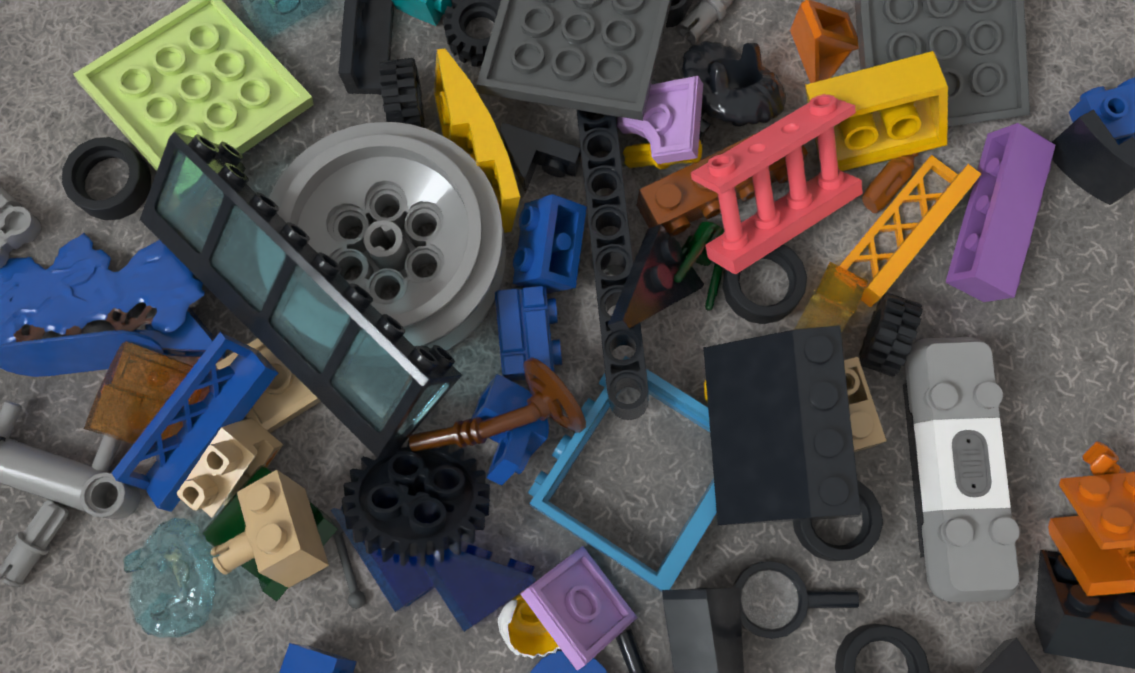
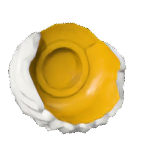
(524, 631)

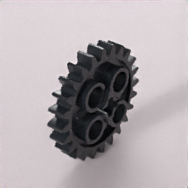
(405, 490)

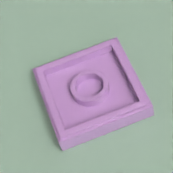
(579, 607)

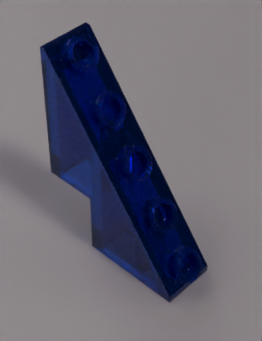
(466, 581)

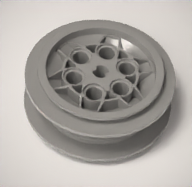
(433, 181)

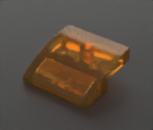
(135, 392)

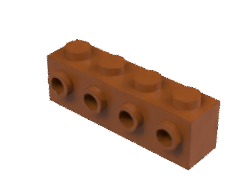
(680, 200)

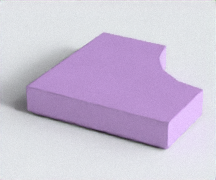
(670, 120)

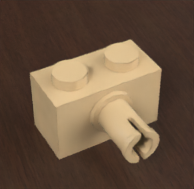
(277, 532)

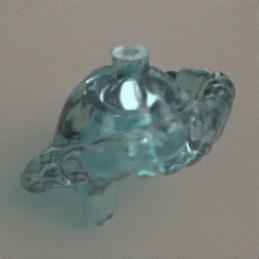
(172, 580)

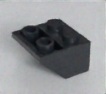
(1079, 624)

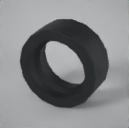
(85, 157)
(761, 314)
(861, 545)
(863, 635)

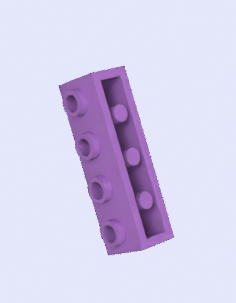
(1001, 214)

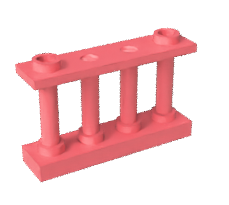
(804, 203)

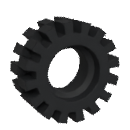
(455, 26)
(401, 91)
(890, 334)

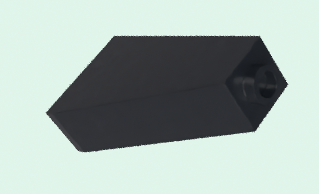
(704, 630)

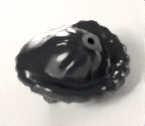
(735, 83)

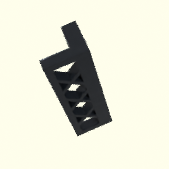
(364, 44)

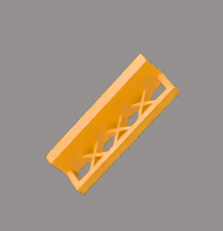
(921, 231)

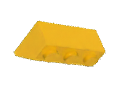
(897, 110)

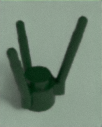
(696, 252)

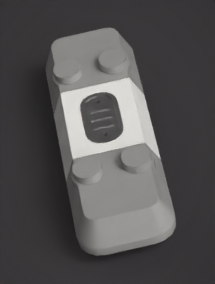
(960, 470)

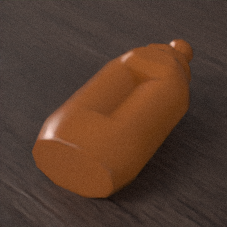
(888, 182)

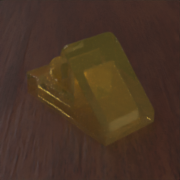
(833, 299)

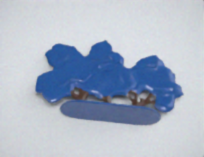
(82, 291)

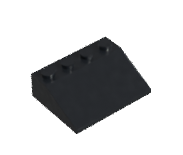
(781, 428)

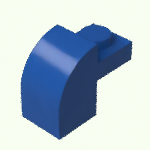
(514, 445)

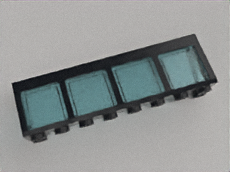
(293, 295)

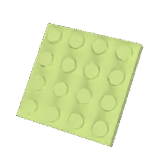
(194, 77)

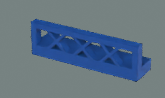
(230, 399)

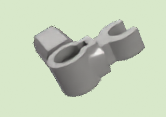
(16, 226)

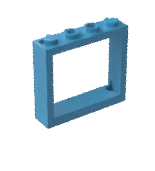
(569, 450)

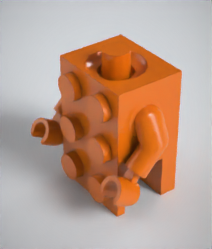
(1102, 538)

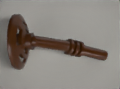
(546, 401)

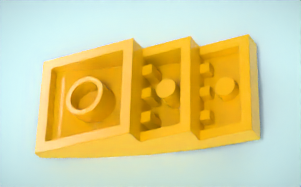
(471, 127)

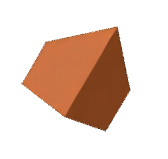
(822, 39)

